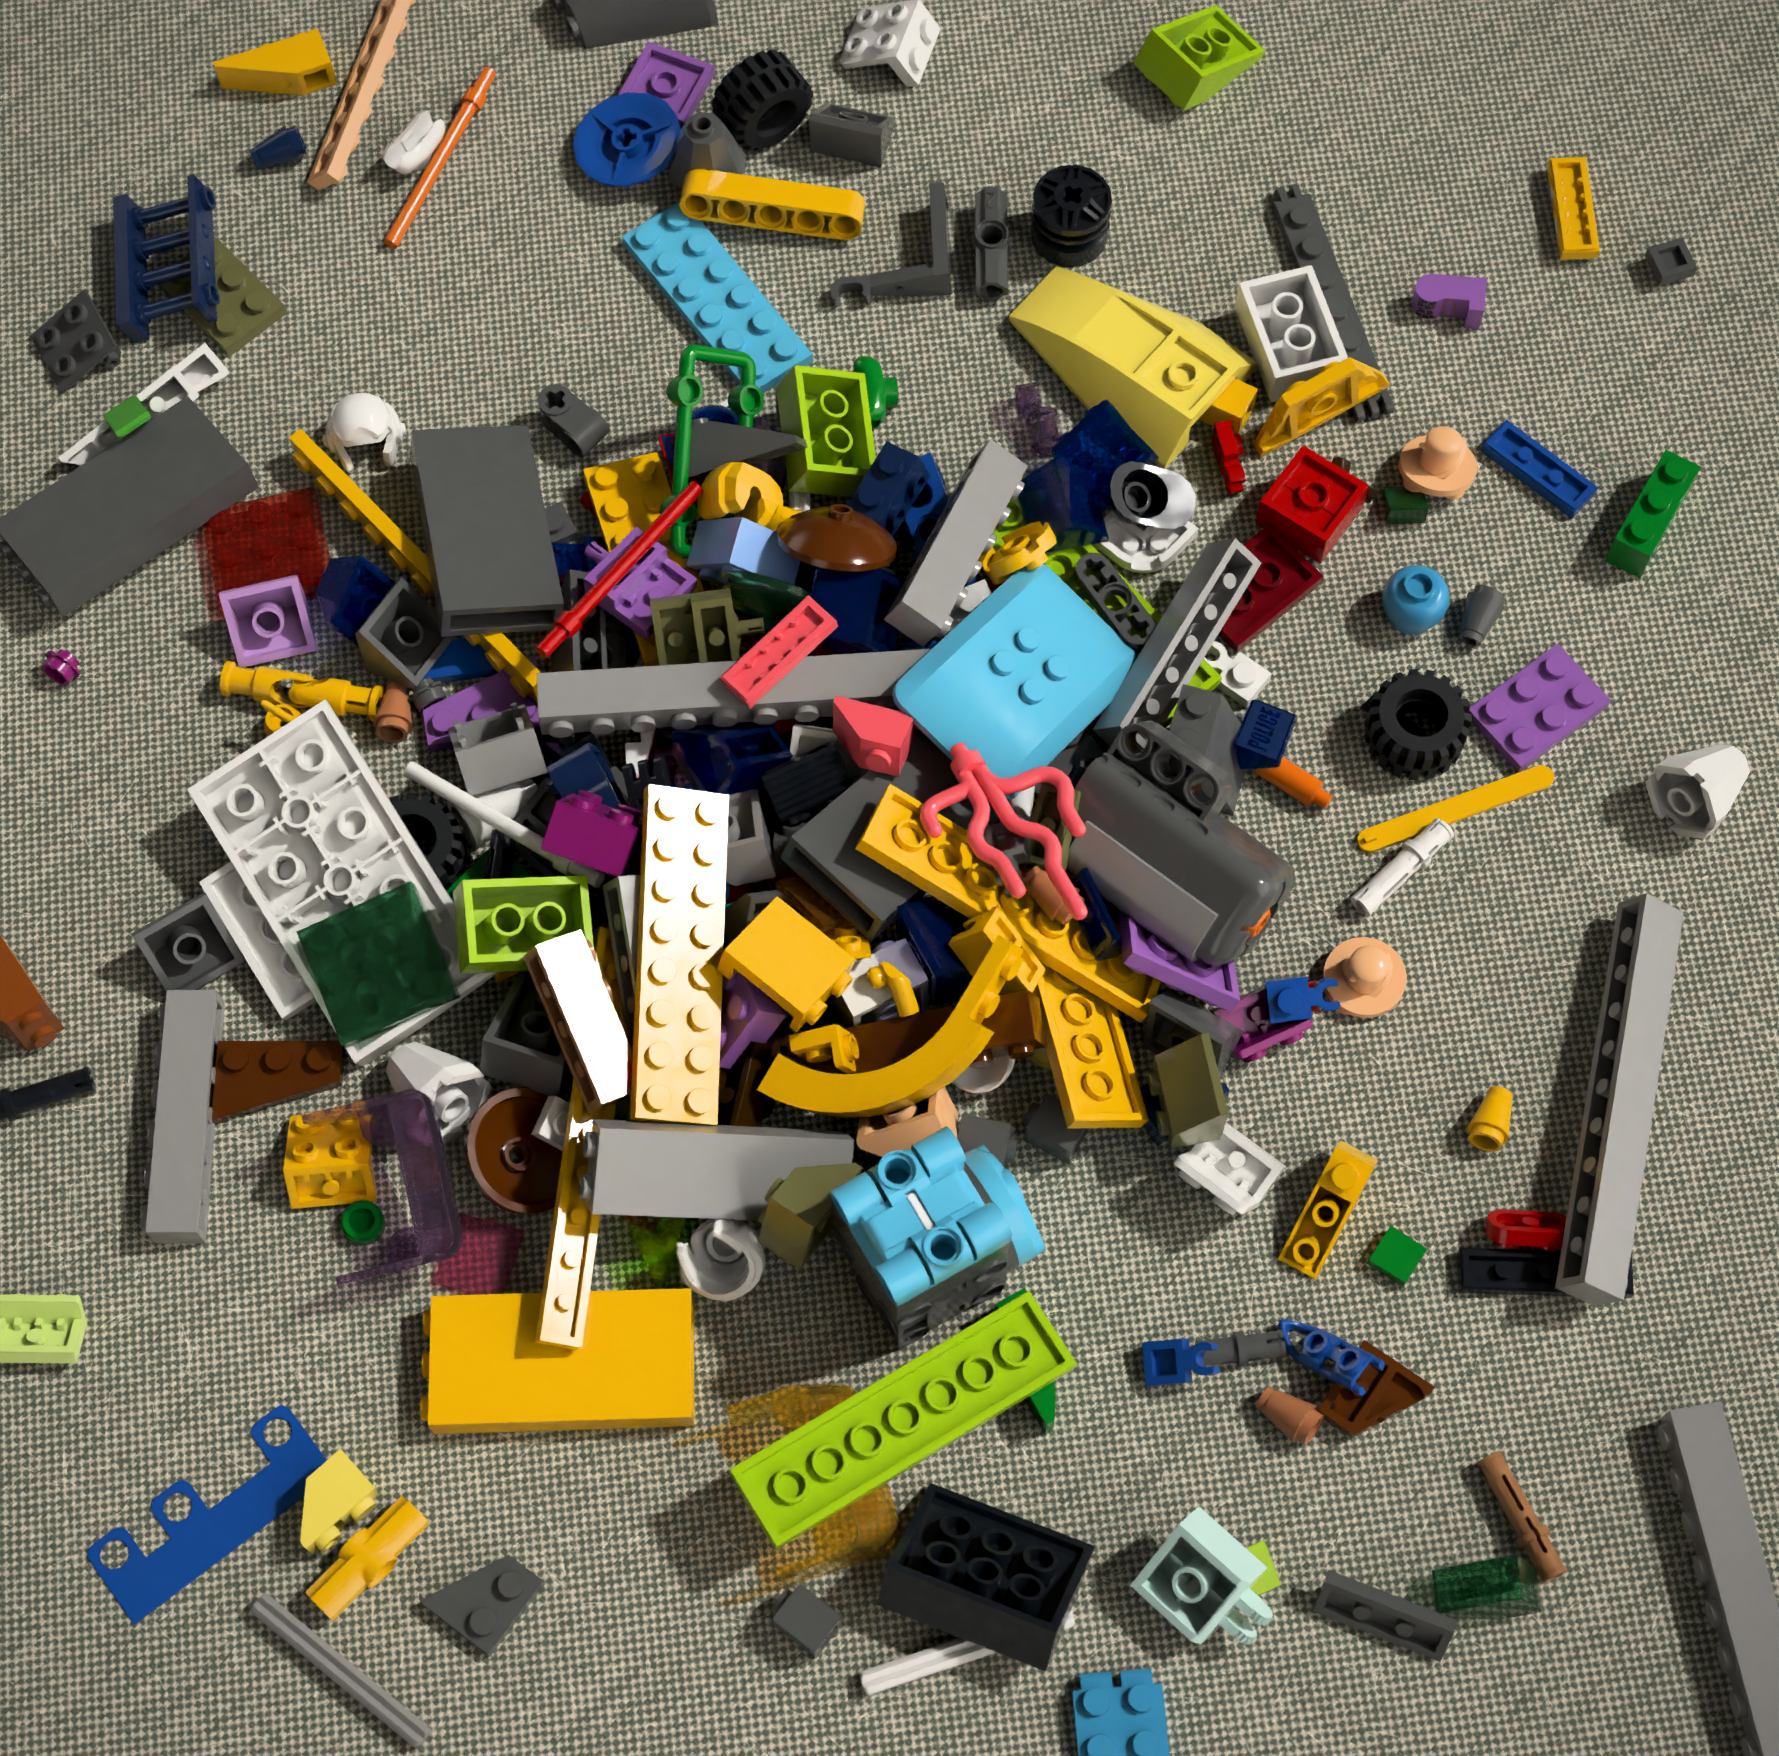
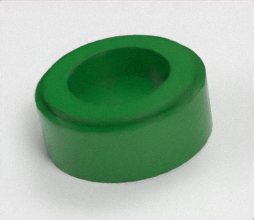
(363, 1222)

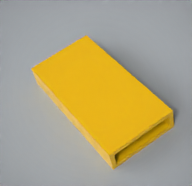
(497, 1379)

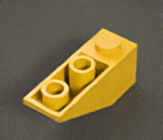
(283, 67)
(1328, 1209)

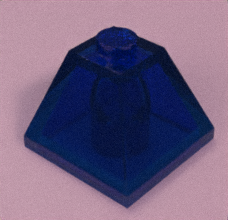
(350, 593)

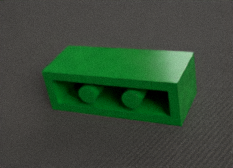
(1652, 513)

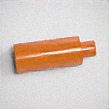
(1296, 783)

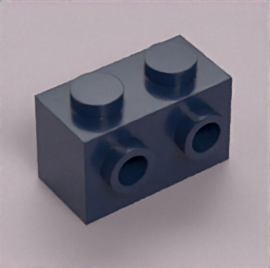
(890, 487)

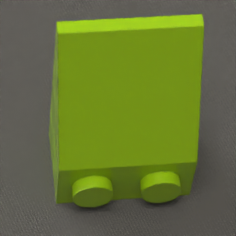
(1197, 56)

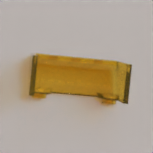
(855, 1533)

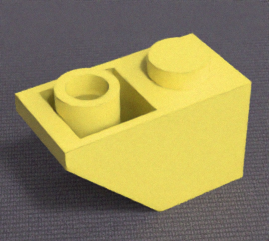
(332, 1499)

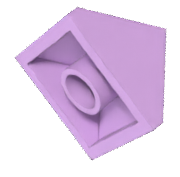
(268, 621)

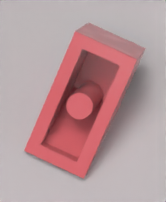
(873, 734)

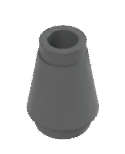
(1480, 613)

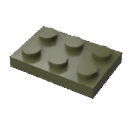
(244, 304)

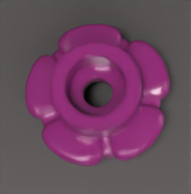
(61, 666)

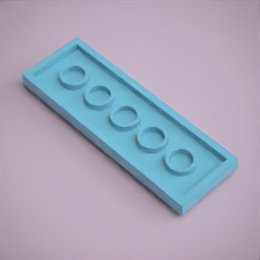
(715, 295)

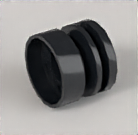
(1071, 215)

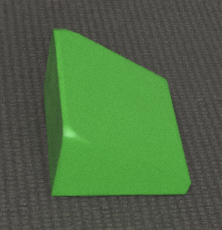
(127, 416)

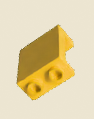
(789, 962)

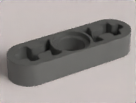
(1113, 585)

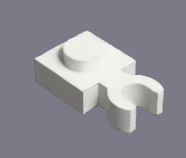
(1240, 676)

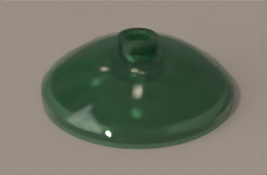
(760, 596)

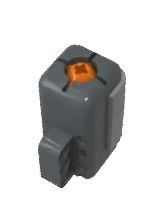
(1169, 853)

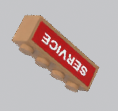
(583, 1018)

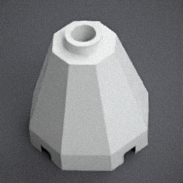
(1697, 788)
(447, 1079)

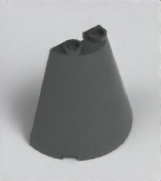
(622, 21)

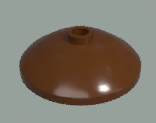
(836, 539)
(507, 1125)

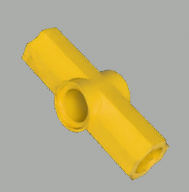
(367, 1557)

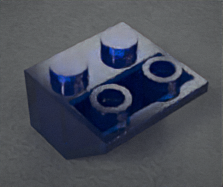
(859, 606)
(731, 756)

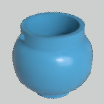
(1415, 599)

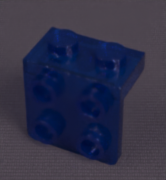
(1101, 445)

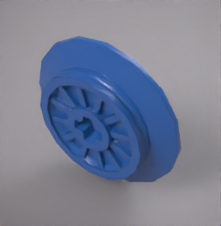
(608, 127)

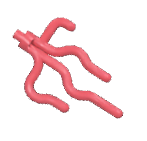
(981, 786)

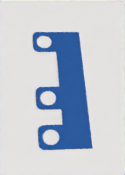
(213, 1533)

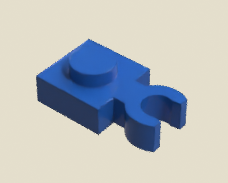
(1292, 998)
(1173, 1361)

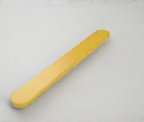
(1456, 808)

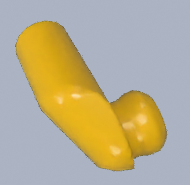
(898, 984)

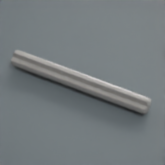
(341, 1670)

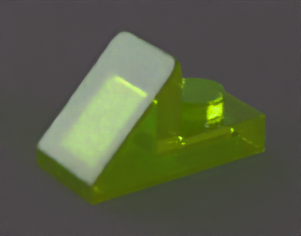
(660, 1250)

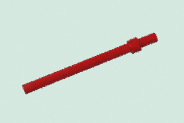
(569, 622)

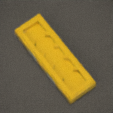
(1573, 208)

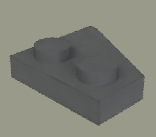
(486, 1602)

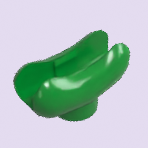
(881, 390)

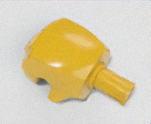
(745, 493)

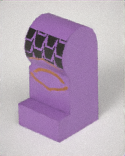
(1450, 297)

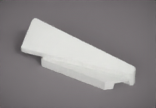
(183, 380)

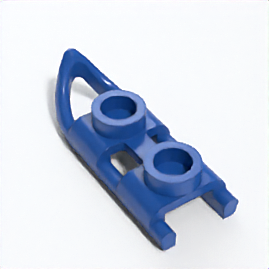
(1320, 1346)

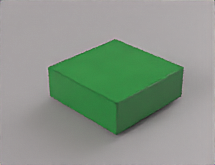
(1397, 1256)

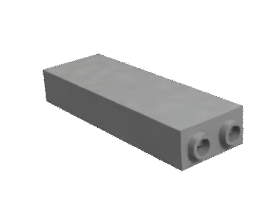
(697, 1168)

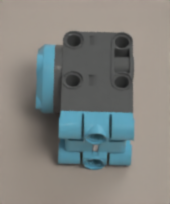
(932, 1232)

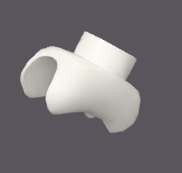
(415, 144)

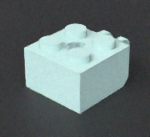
(1201, 1580)

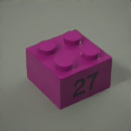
(595, 833)

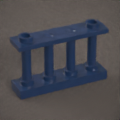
(133, 250)

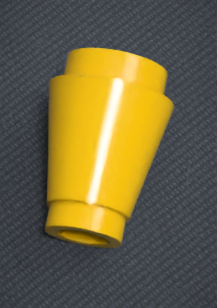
(1492, 1120)

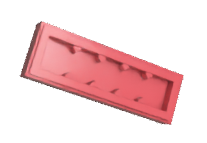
(779, 652)

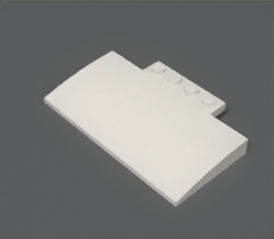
(306, 843)

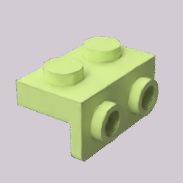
(41, 1328)

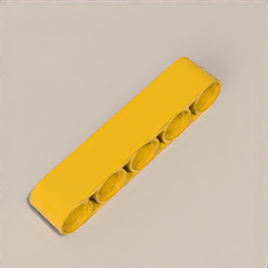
(772, 204)

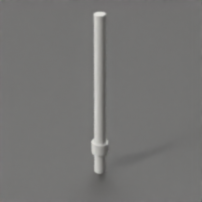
(500, 822)

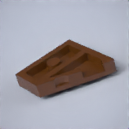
(1385, 1396)

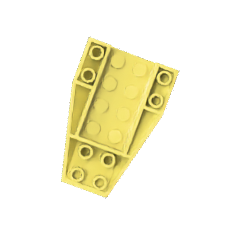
(1128, 351)

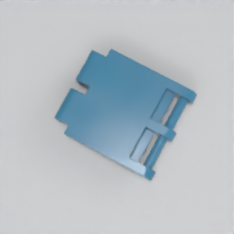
(1122, 1718)

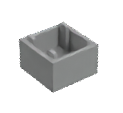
(497, 750)

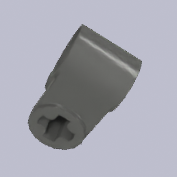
(571, 419)

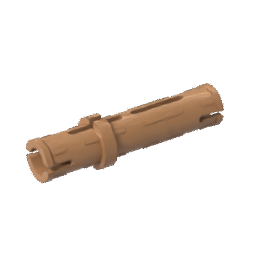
(1530, 1532)

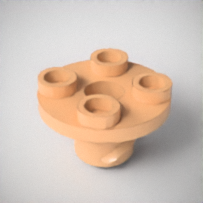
(1438, 464)
(1368, 977)

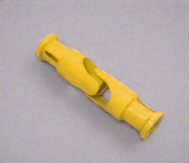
(305, 691)

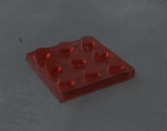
(268, 542)

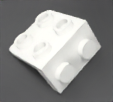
(892, 35)
(1231, 1170)

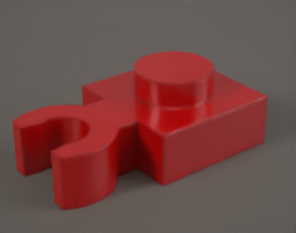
(1227, 450)

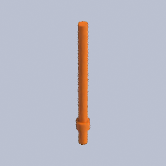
(472, 103)

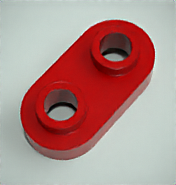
(1526, 1228)

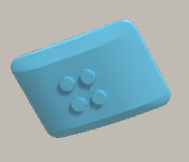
(1017, 675)

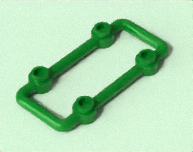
(687, 392)

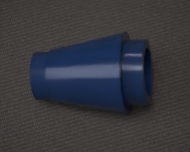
(279, 148)

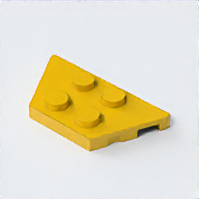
(1317, 401)

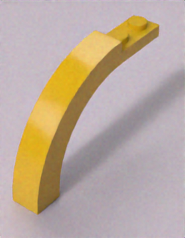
(913, 1077)

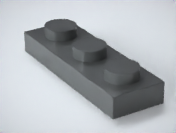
(1384, 1615)

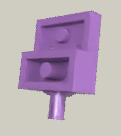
(648, 579)
(745, 1017)

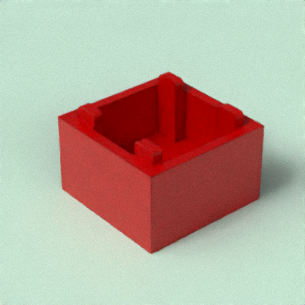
(1312, 503)

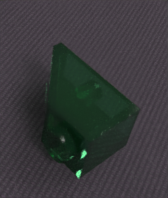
(1487, 1589)

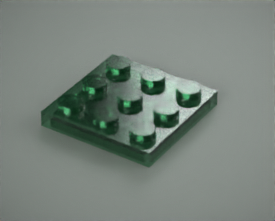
(378, 964)

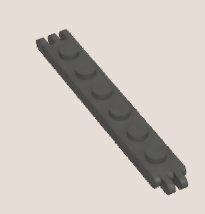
(1310, 246)

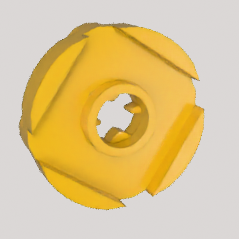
(1021, 549)

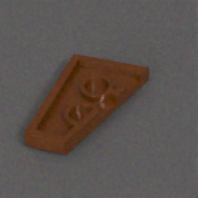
(272, 1071)

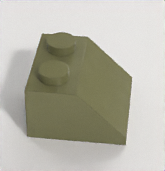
(1188, 1093)
(802, 1210)

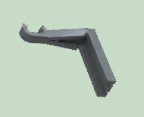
(912, 280)

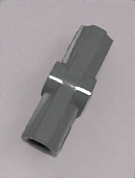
(992, 227)

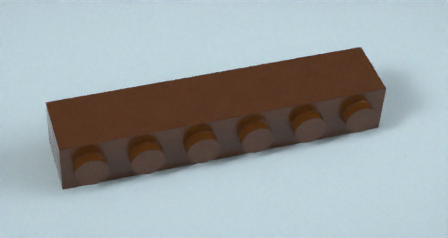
(882, 1043)

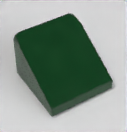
(1404, 506)

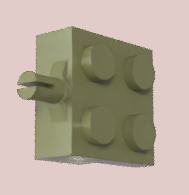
(699, 628)

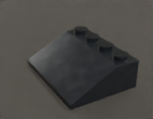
(985, 1576)

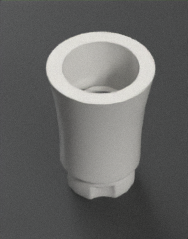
(507, 800)

